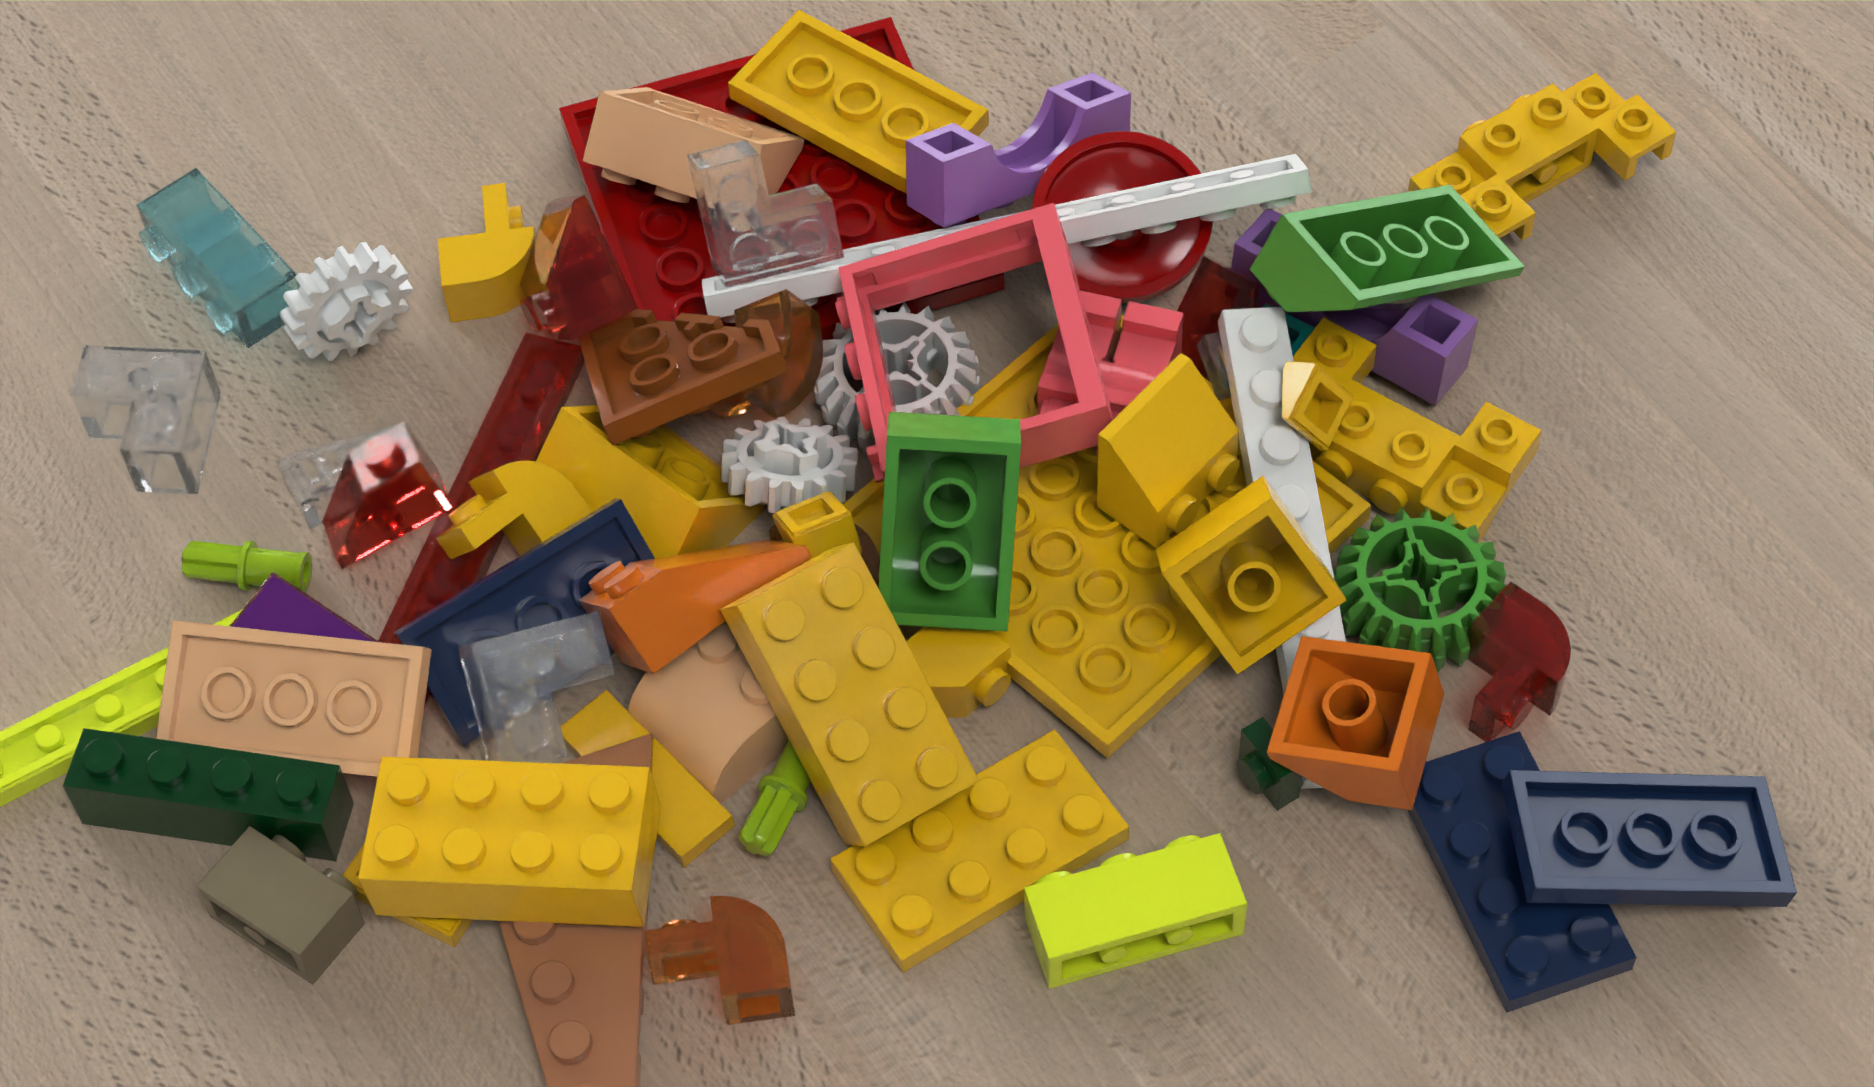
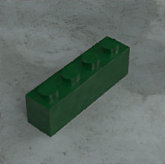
(207, 792)

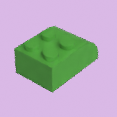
(949, 520)

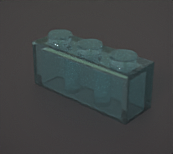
(217, 257)

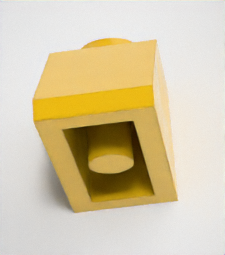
(962, 667)

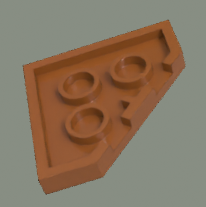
(662, 370)

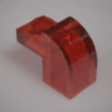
(1524, 653)

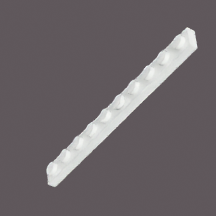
(1088, 220)

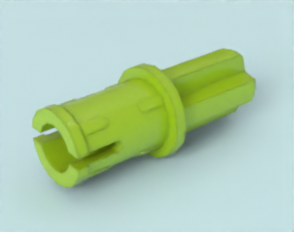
(245, 564)
(779, 798)

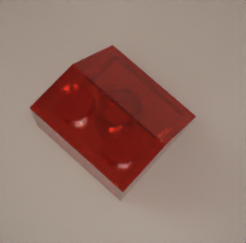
(572, 274)

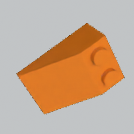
(671, 602)

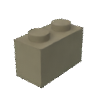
(282, 903)

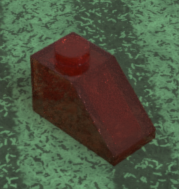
(382, 495)

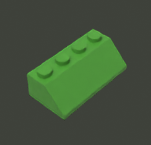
(1380, 252)

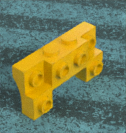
(1542, 144)
(1408, 459)

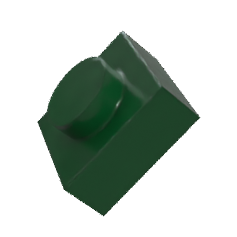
(1261, 773)

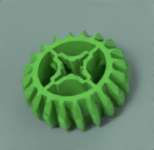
(1444, 568)

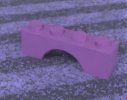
(961, 175)
(1418, 343)

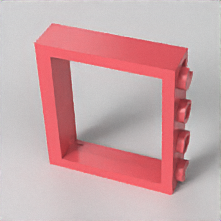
(956, 261)

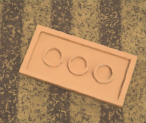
(294, 695)

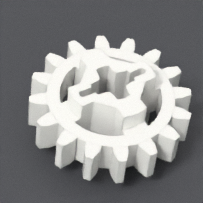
(346, 301)
(788, 463)

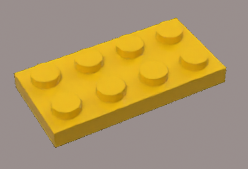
(848, 97)
(980, 850)

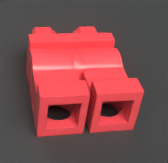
(1146, 347)

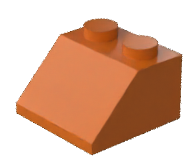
(1358, 720)

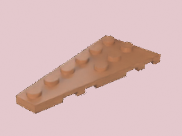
(584, 980)

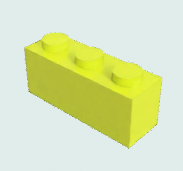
(1134, 909)

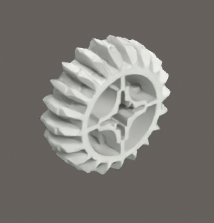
(911, 349)

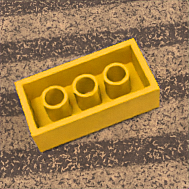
(850, 695)
(511, 841)

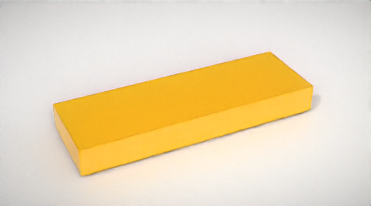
(688, 812)

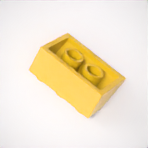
(660, 478)

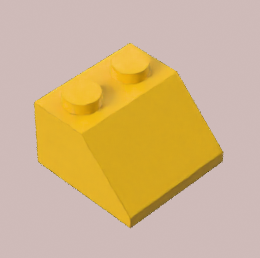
(1166, 454)
(1249, 575)

